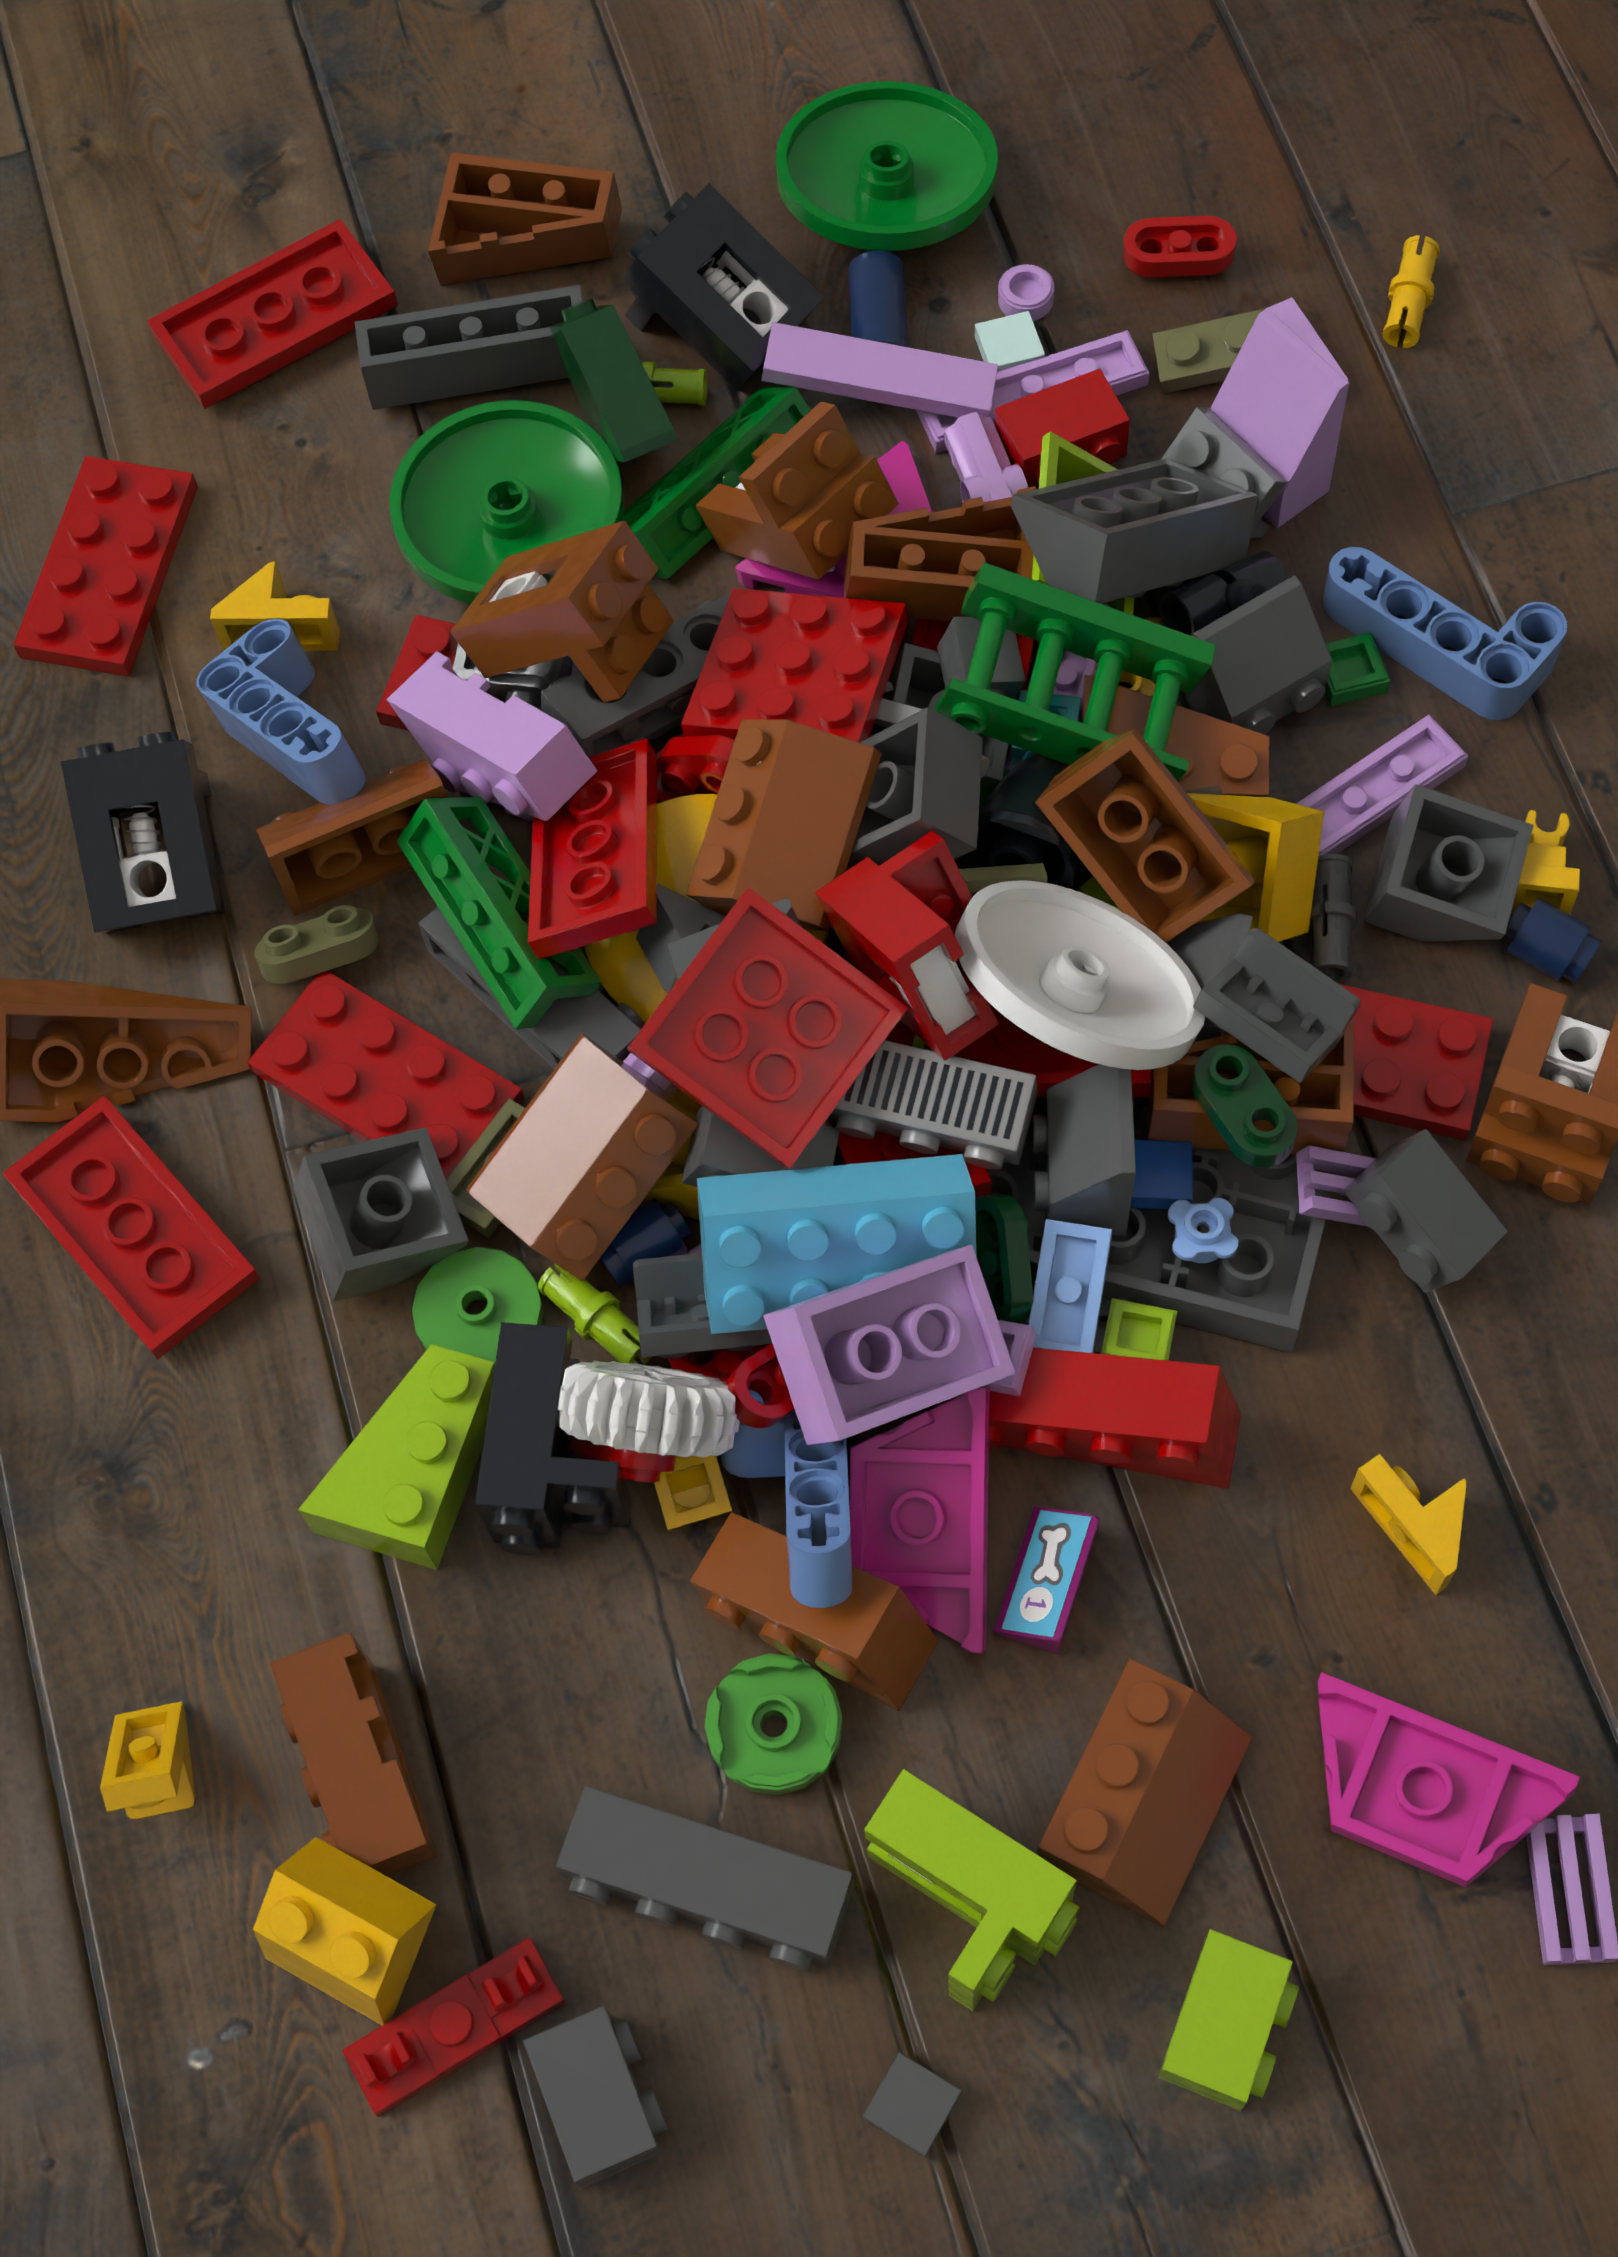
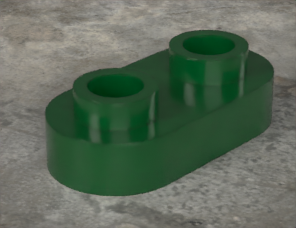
(1240, 1102)
(1004, 1256)

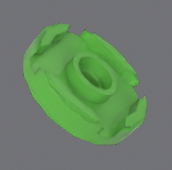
(467, 1277)
(765, 1689)

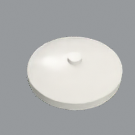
(1079, 975)

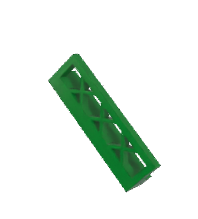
(667, 514)
(484, 906)

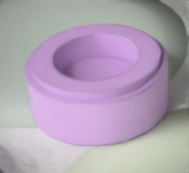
(1026, 289)

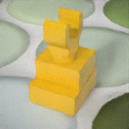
(1545, 869)

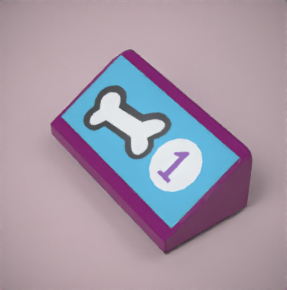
(1047, 1578)

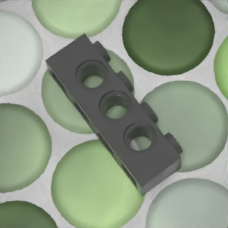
(652, 701)

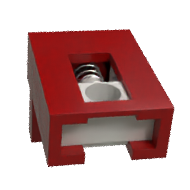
(901, 935)

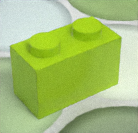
(1228, 2020)

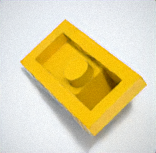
(265, 599)
(1423, 1534)
(149, 1763)

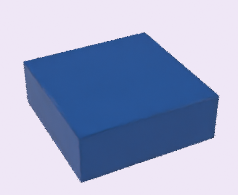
(1162, 1174)

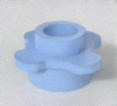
(1198, 1246)

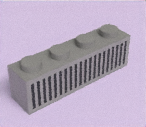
(940, 1105)

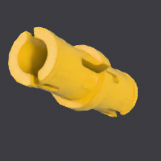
(1411, 291)

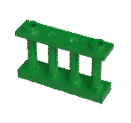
(1086, 629)

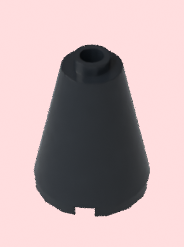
(1017, 830)

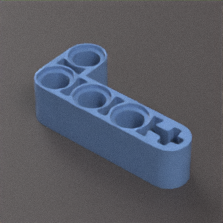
(1369, 592)
(256, 702)
(815, 1504)

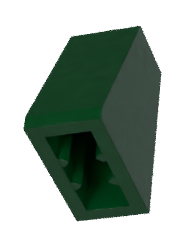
(611, 381)

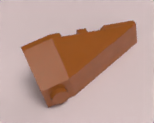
(85, 1041)

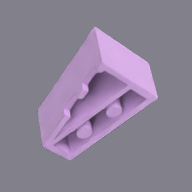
(489, 746)

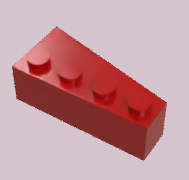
(1122, 1414)

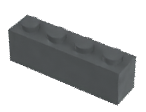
(463, 348)
(563, 1021)
(706, 1878)

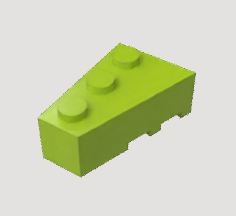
(410, 1463)

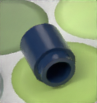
(1551, 940)
(646, 1234)

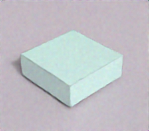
(1009, 341)

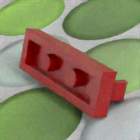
(453, 2027)

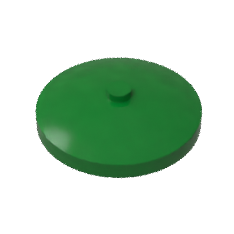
(886, 165)
(496, 487)

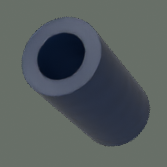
(878, 298)

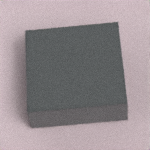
(912, 2104)

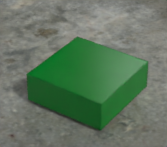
(1355, 670)

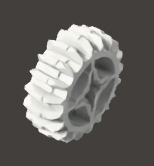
(647, 1409)

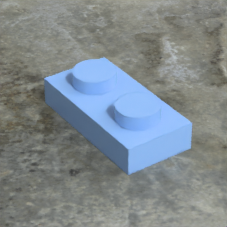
(1069, 1286)

